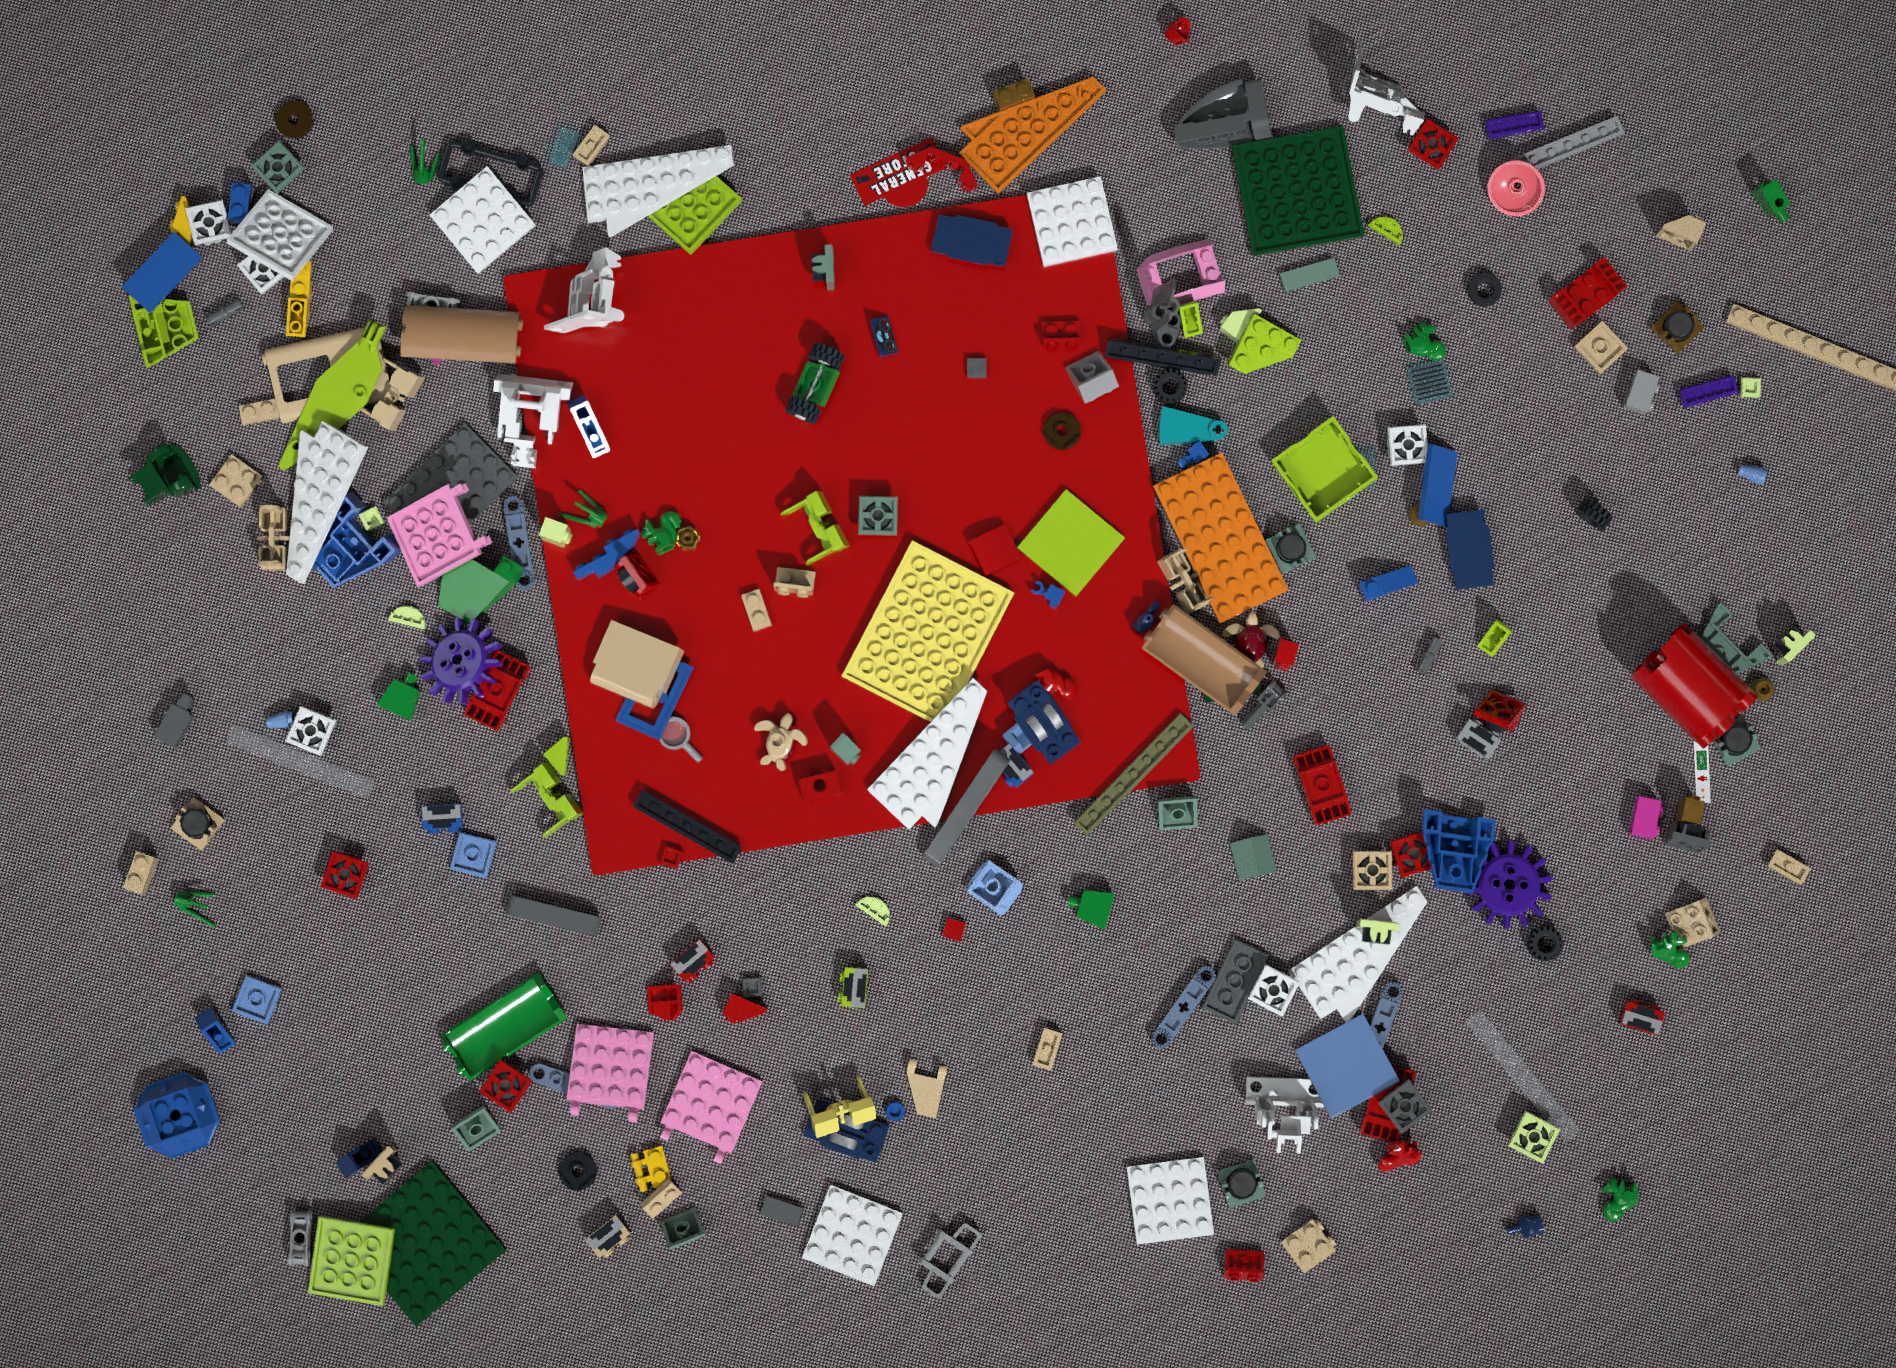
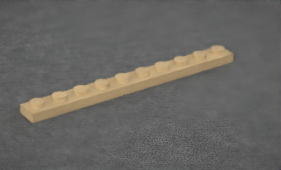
(1812, 346)

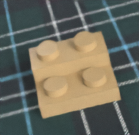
(1309, 1245)

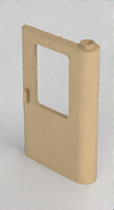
(331, 345)

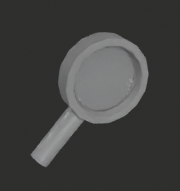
(677, 736)

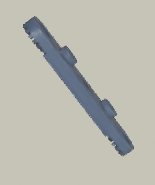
(517, 529)
(1192, 995)
(1386, 1012)
(554, 1079)

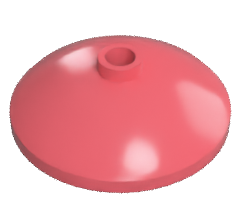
(1515, 200)

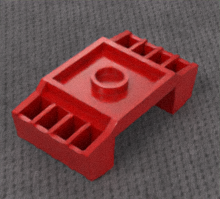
(1587, 293)
(498, 697)
(1322, 785)
(1376, 1122)

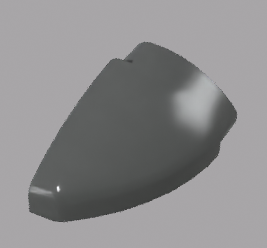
(1226, 117)

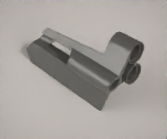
(1161, 300)

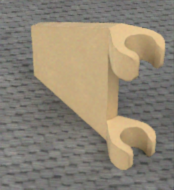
(926, 1090)

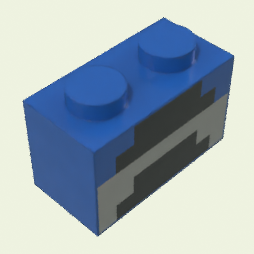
(240, 202)
(1017, 770)
(442, 818)

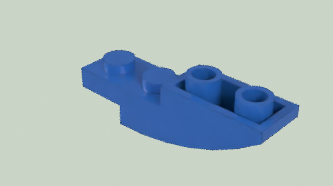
(615, 551)

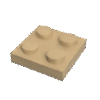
(1600, 347)
(236, 481)

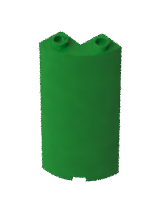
(503, 1027)

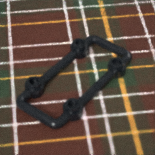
(469, 149)

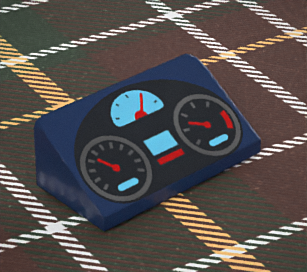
(883, 336)

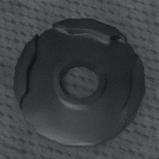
(566, 1171)

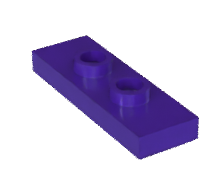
(1514, 125)
(1708, 391)

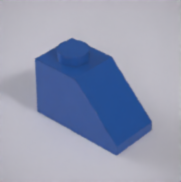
(214, 1030)

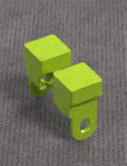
(831, 537)
(564, 807)

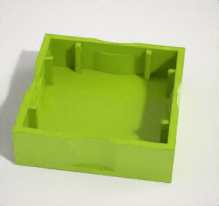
(1324, 470)

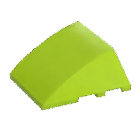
(164, 330)

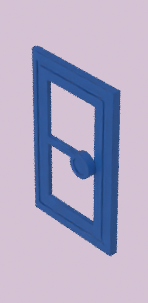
(670, 703)

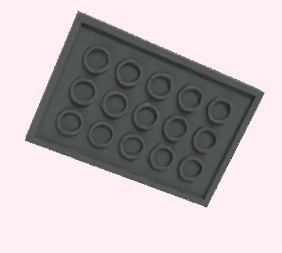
(457, 461)

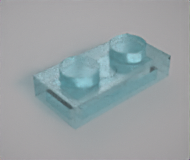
(563, 148)

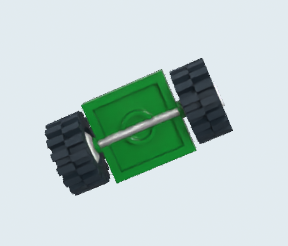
(815, 383)

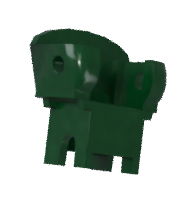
(166, 473)

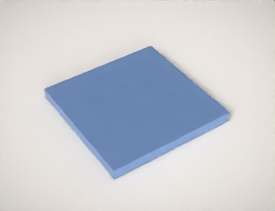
(1347, 1066)

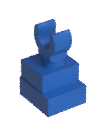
(1196, 453)
(1053, 594)

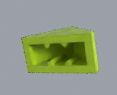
(1190, 319)
(1494, 637)
(558, 755)

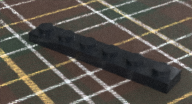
(1162, 356)
(687, 827)

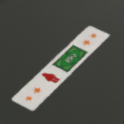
(1702, 776)

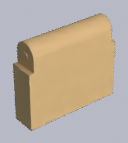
(635, 664)

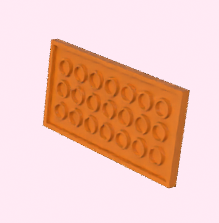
(1220, 537)

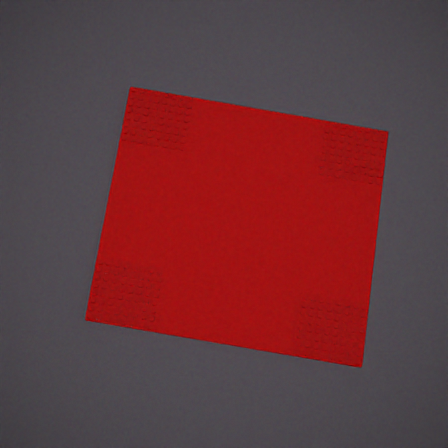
(700, 428)

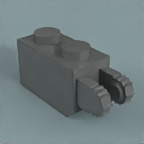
(175, 722)

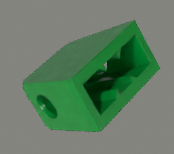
(1772, 199)
(401, 697)
(1093, 907)

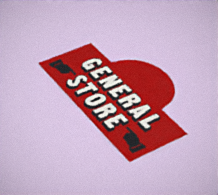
(894, 180)

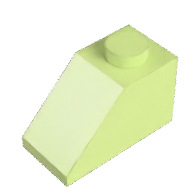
(1236, 322)

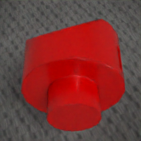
(1178, 31)

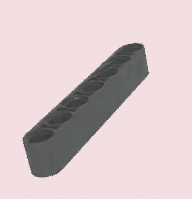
(966, 808)

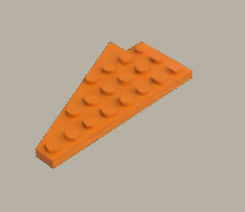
(1013, 138)

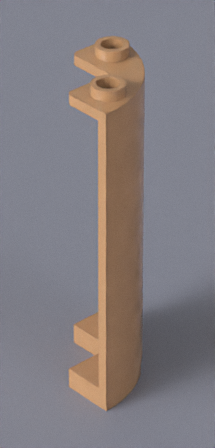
(460, 334)
(1203, 659)

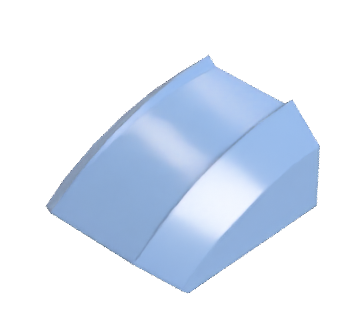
(994, 887)

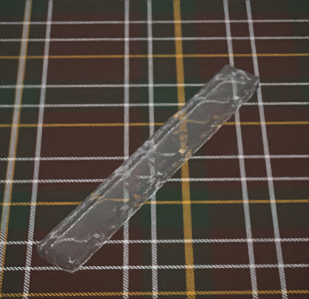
(300, 762)
(1522, 1075)

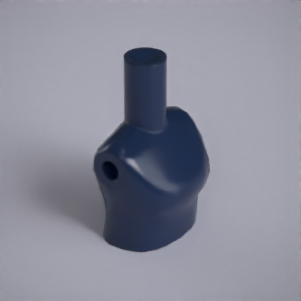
(1145, 618)
(1527, 1226)

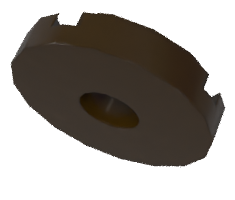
(291, 109)
(1062, 442)

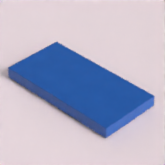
(162, 272)
(1437, 485)

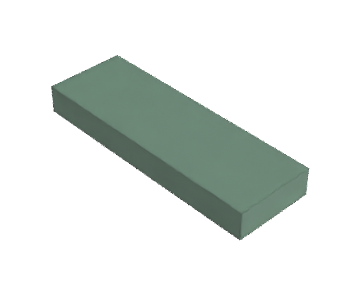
(1309, 275)

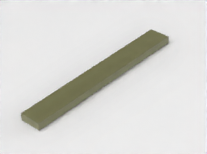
(1133, 774)

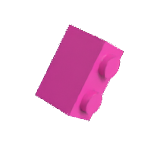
(1645, 818)

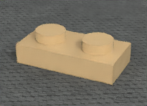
(591, 145)
(259, 412)
(756, 610)
(1788, 867)
(1047, 1049)
(660, 1198)

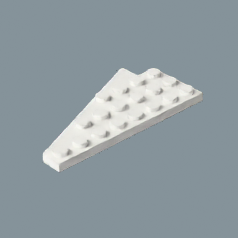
(638, 187)
(322, 480)
(925, 771)
(1347, 967)

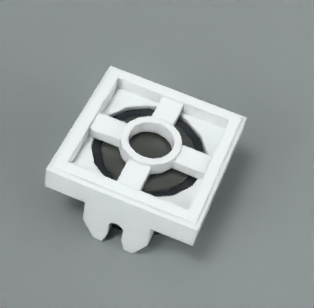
(208, 224)
(261, 276)
(1407, 446)
(311, 731)
(1273, 990)

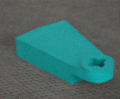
(1187, 428)

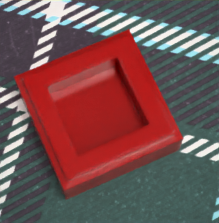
(671, 857)
(954, 929)

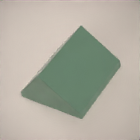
(1177, 813)
(1253, 857)
(475, 1128)
(683, 1228)

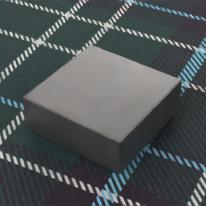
(976, 367)
(752, 987)

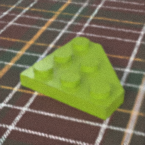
(1262, 346)

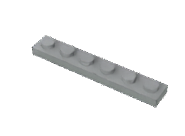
(1573, 143)

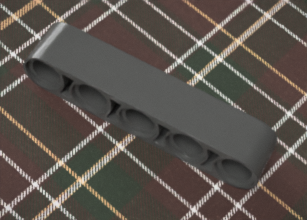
(553, 915)

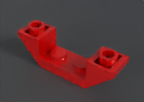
(918, 160)

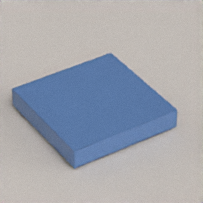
(473, 855)
(257, 999)

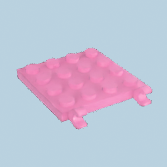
(436, 534)
(610, 1068)
(710, 1103)

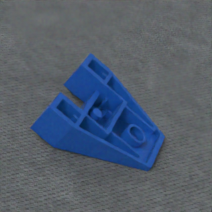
(349, 549)

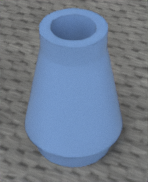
(1753, 473)
(281, 720)

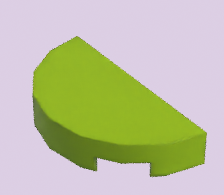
(1388, 228)

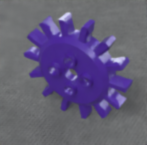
(474, 667)
(1522, 899)

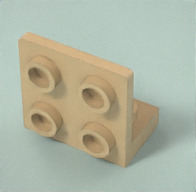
(794, 581)
(1694, 921)

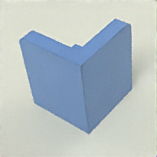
(1017, 739)

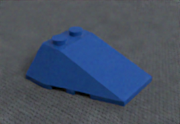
(1456, 848)

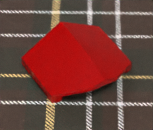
(665, 1001)

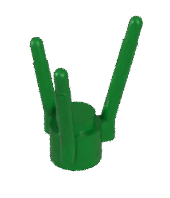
(421, 173)
(596, 516)
(185, 900)

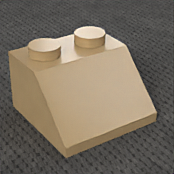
(1683, 231)

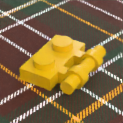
(656, 1165)

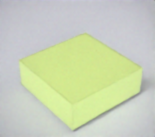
(1750, 387)
(371, 518)

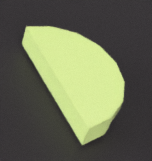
(408, 616)
(875, 908)

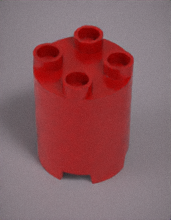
(1694, 686)

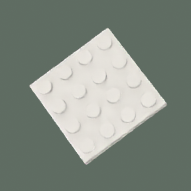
(482, 220)
(1072, 221)
(280, 235)
(1170, 1200)
(852, 1235)

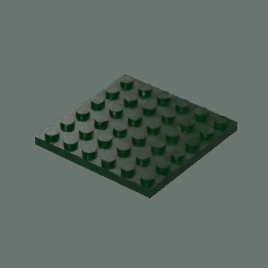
(1297, 191)
(435, 1243)

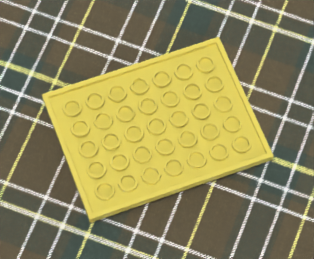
(927, 633)

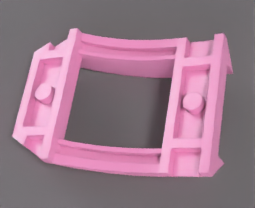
(1206, 266)

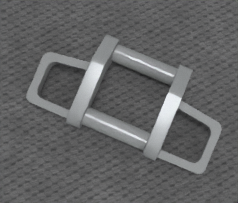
(949, 1277)

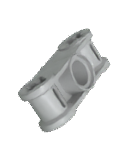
(417, 299)
(300, 1226)

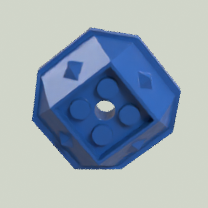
(197, 1120)

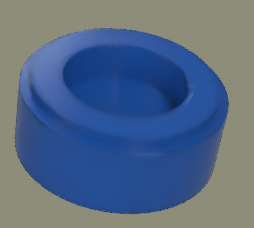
(895, 1111)

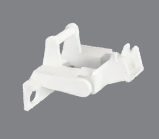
(1381, 96)
(602, 292)
(549, 405)
(1284, 1093)

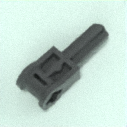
(1267, 702)

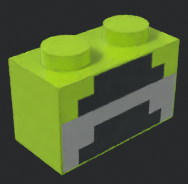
(854, 987)

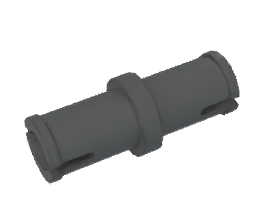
(224, 312)
(1429, 655)

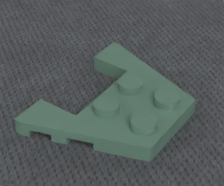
(1726, 648)

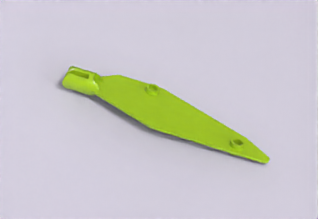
(340, 389)

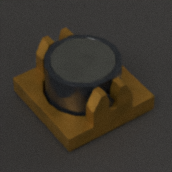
(1678, 326)

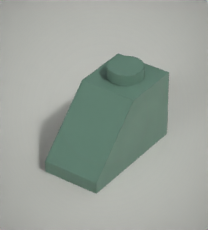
(846, 750)

